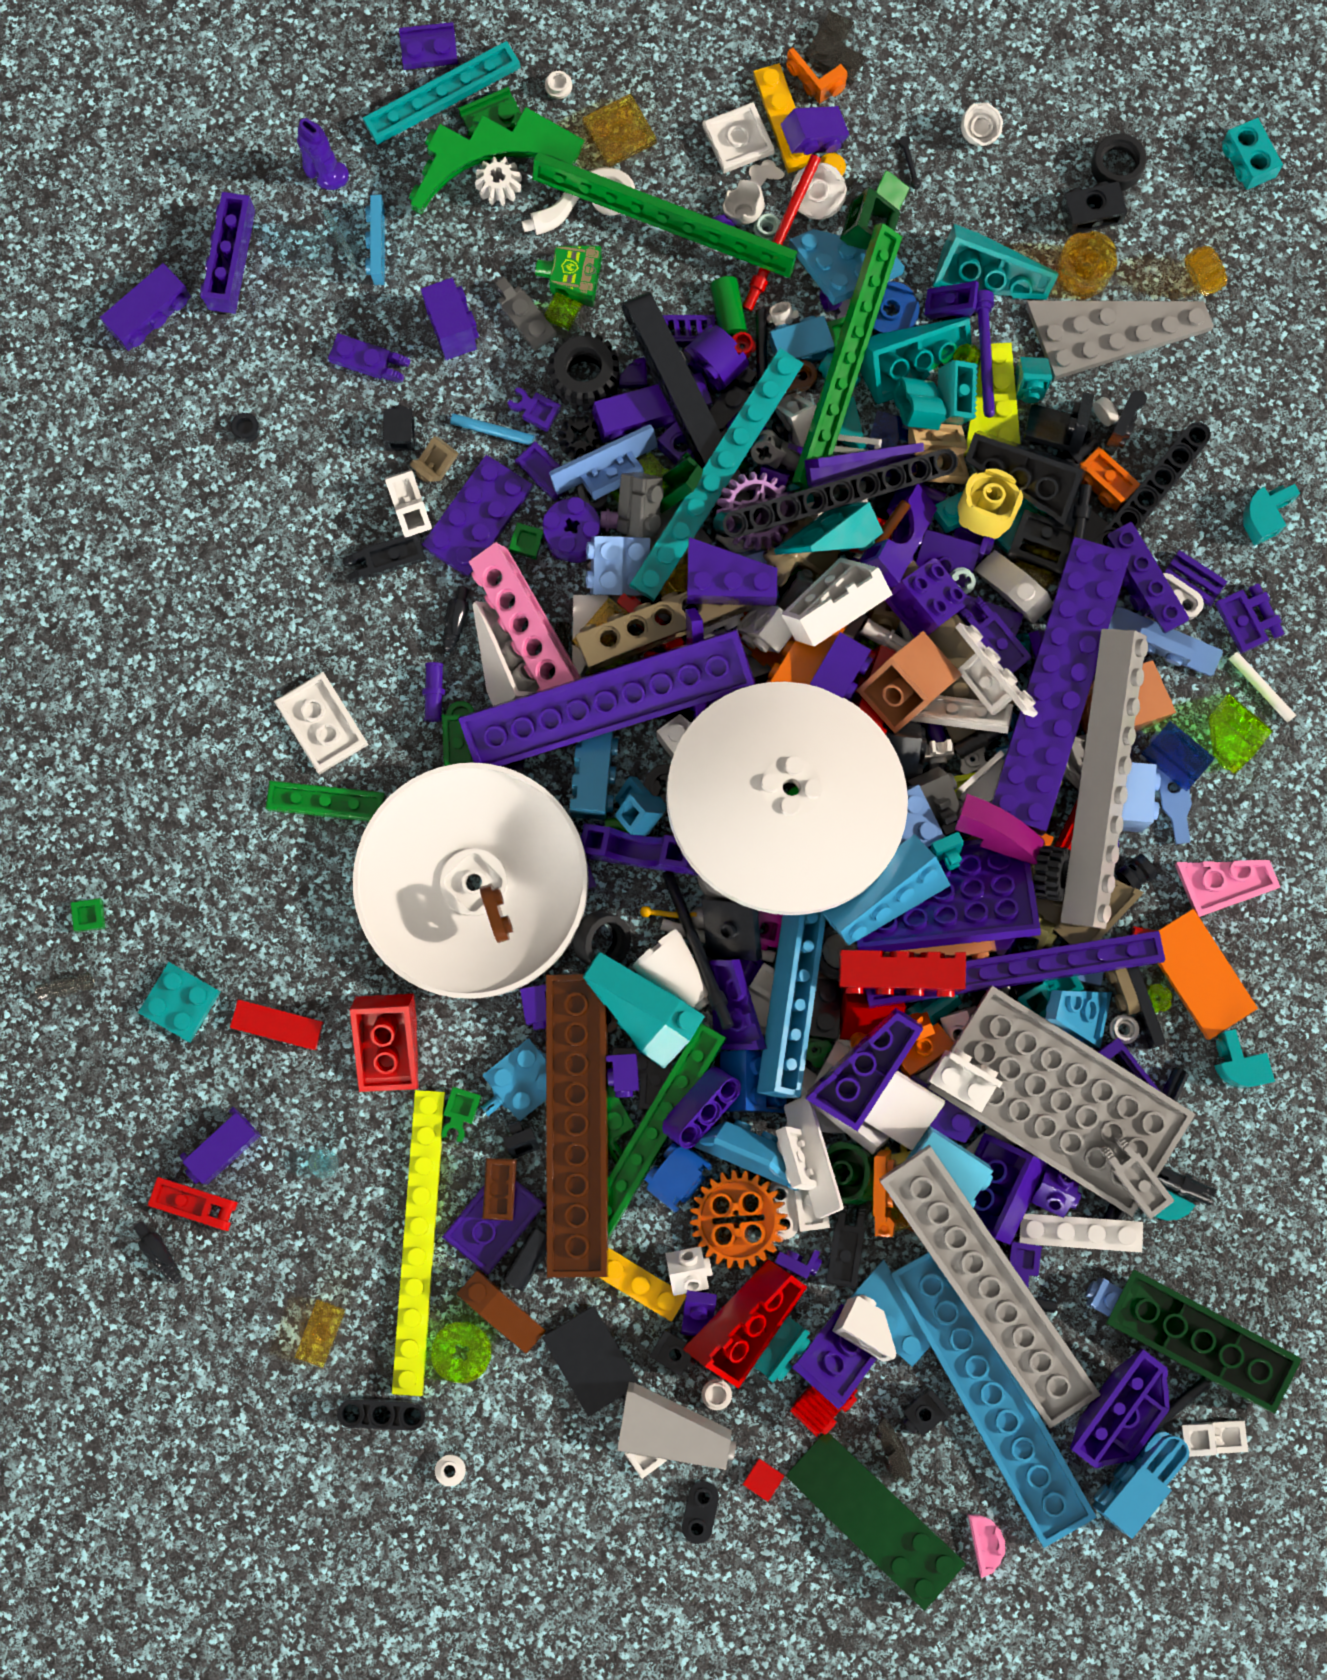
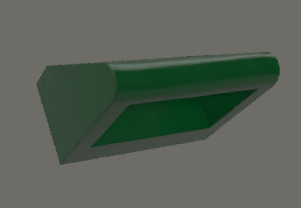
(868, 203)

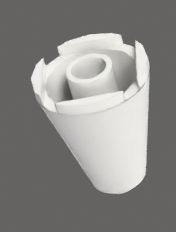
(674, 970)

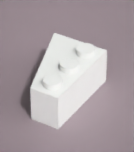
(835, 600)

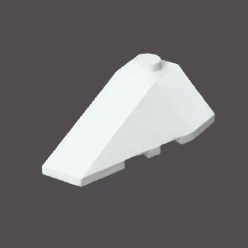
(501, 664)

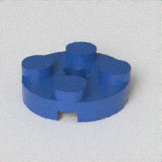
(905, 304)

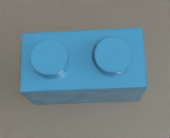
(805, 340)

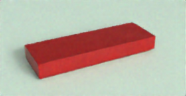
(277, 1025)

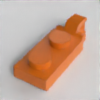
(882, 1202)

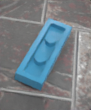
(376, 239)

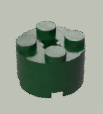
(852, 1157)

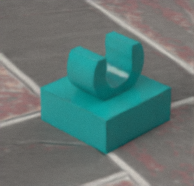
(948, 850)

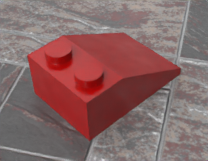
(385, 1042)

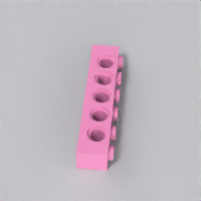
(486, 569)

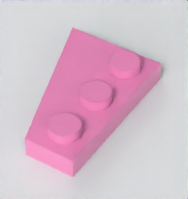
(1222, 884)

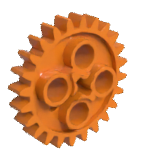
(736, 1192)

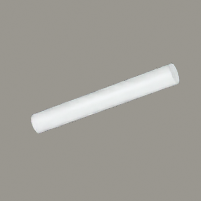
(1262, 687)

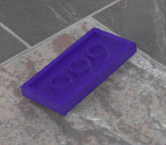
(477, 515)

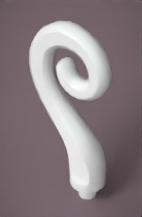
(551, 217)

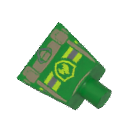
(573, 272)

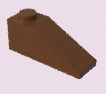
(501, 1311)

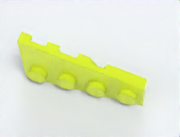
(1005, 420)

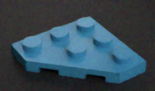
(833, 263)

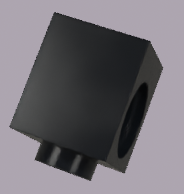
(399, 429)

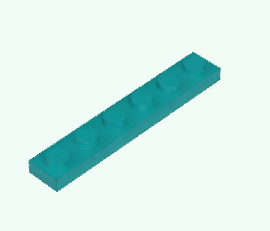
(441, 92)

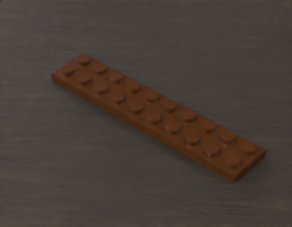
(576, 1129)

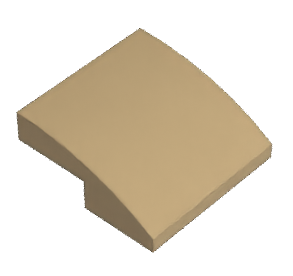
(946, 437)

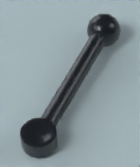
(904, 143)

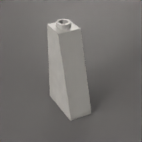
(672, 1432)

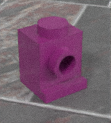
(771, 935)

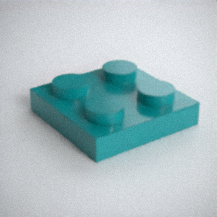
(179, 1002)

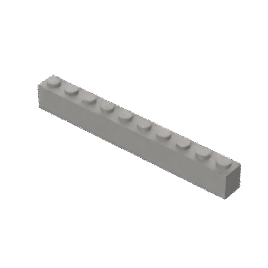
(1104, 778)

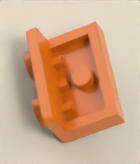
(1108, 479)

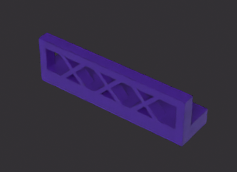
(837, 465)

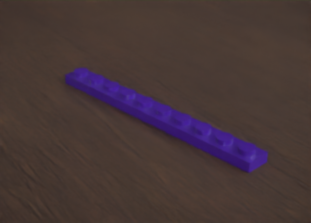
(1046, 965)

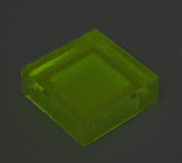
(562, 311)

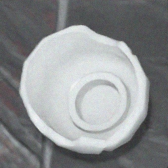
(981, 124)
(744, 203)

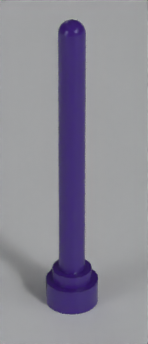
(984, 306)

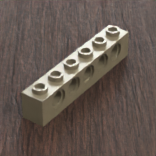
(599, 656)

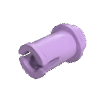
(608, 519)

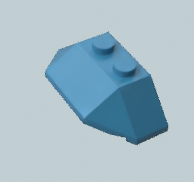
(746, 1149)

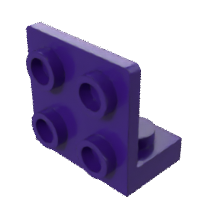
(927, 598)

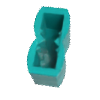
(919, 403)

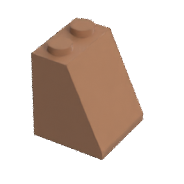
(908, 682)
(1153, 699)

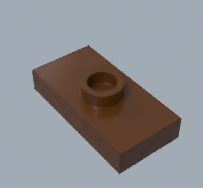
(499, 1189)

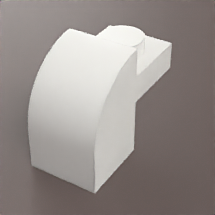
(408, 503)

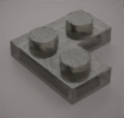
(828, 47)

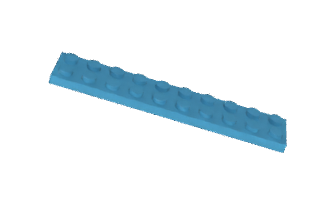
(995, 1404)

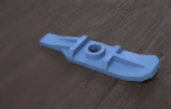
(1175, 805)

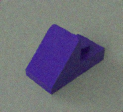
(951, 300)

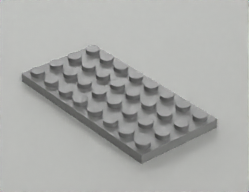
(1065, 1098)

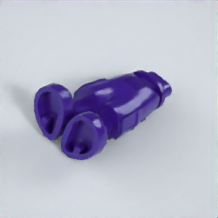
(318, 157)

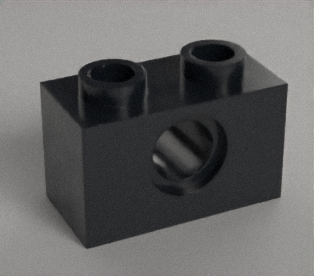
(1081, 218)

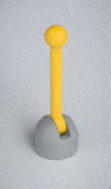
(696, 915)

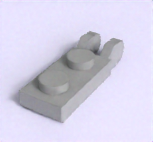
(1138, 1179)

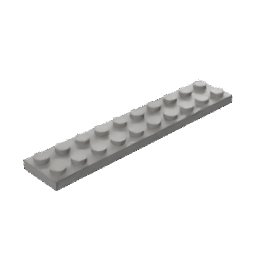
(989, 1286)

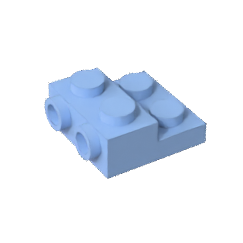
(615, 563)

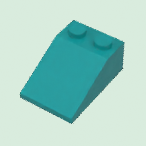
(836, 529)

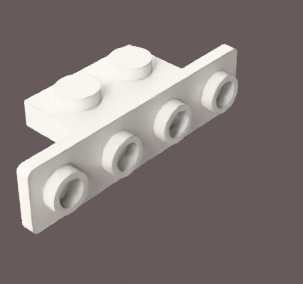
(988, 679)
(807, 1158)

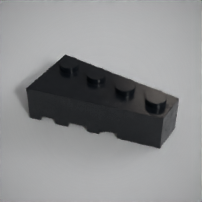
(1041, 477)

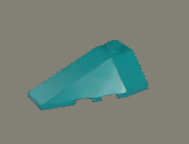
(996, 268)
(910, 354)
(649, 1015)

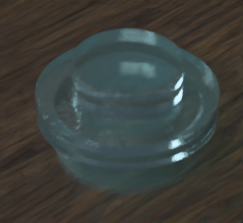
(323, 1163)

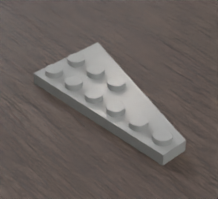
(1100, 332)

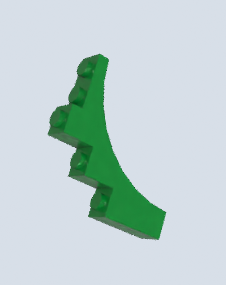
(488, 139)

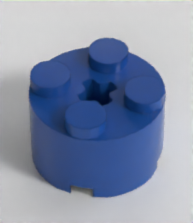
(677, 1176)

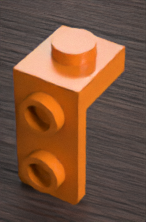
(828, 85)

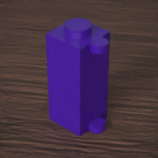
(220, 1148)

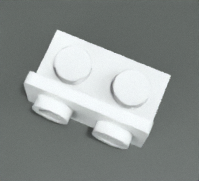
(964, 1079)

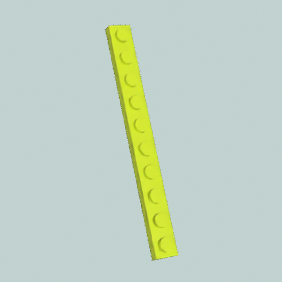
(418, 1243)

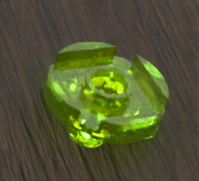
(444, 1347)

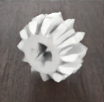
(488, 179)

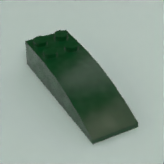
(1204, 1341)
(875, 1520)

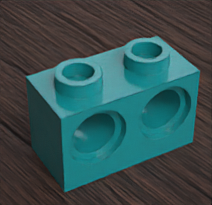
(1258, 152)

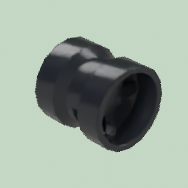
(1138, 872)

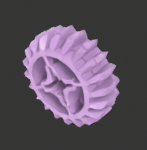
(762, 487)

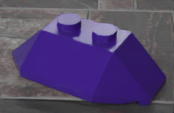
(1125, 1413)

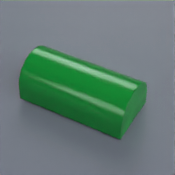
(728, 305)

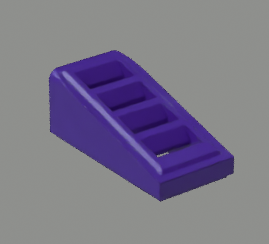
(687, 320)

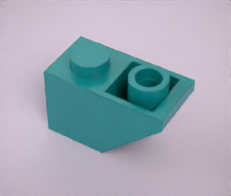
(1032, 379)

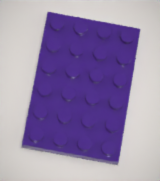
(986, 901)

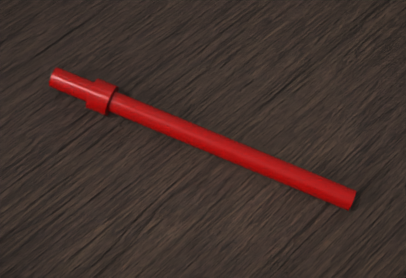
(759, 282)

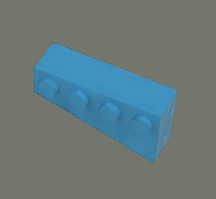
(594, 777)
(905, 883)

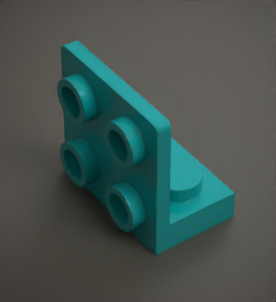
(788, 1340)

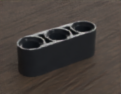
(368, 1417)

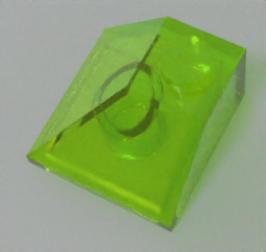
(1235, 734)

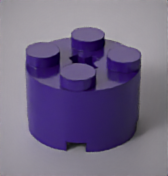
(716, 357)
(565, 515)

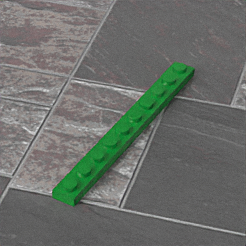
(664, 215)
(850, 348)

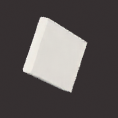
(321, 723)

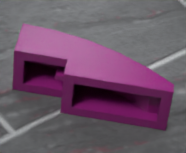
(998, 830)

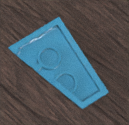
(1080, 1014)
(905, 1331)

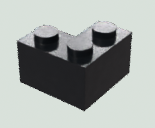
(909, 745)

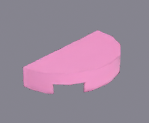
(987, 1543)

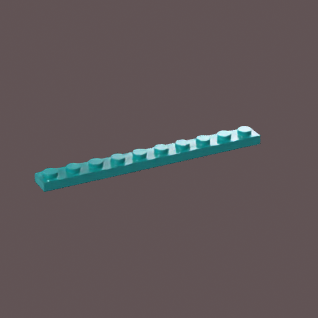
(716, 474)

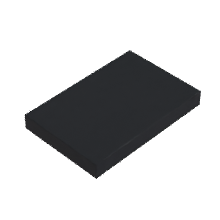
(590, 1360)

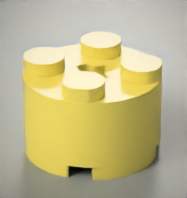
(989, 503)

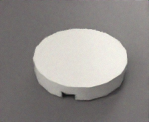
(824, 194)

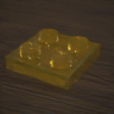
(619, 130)

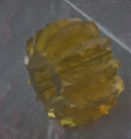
(1205, 270)

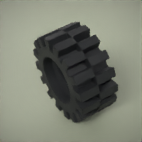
(1051, 872)

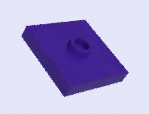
(950, 553)

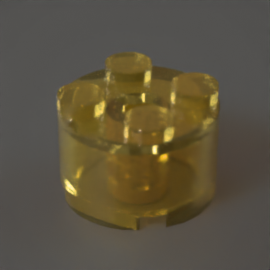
(1086, 264)

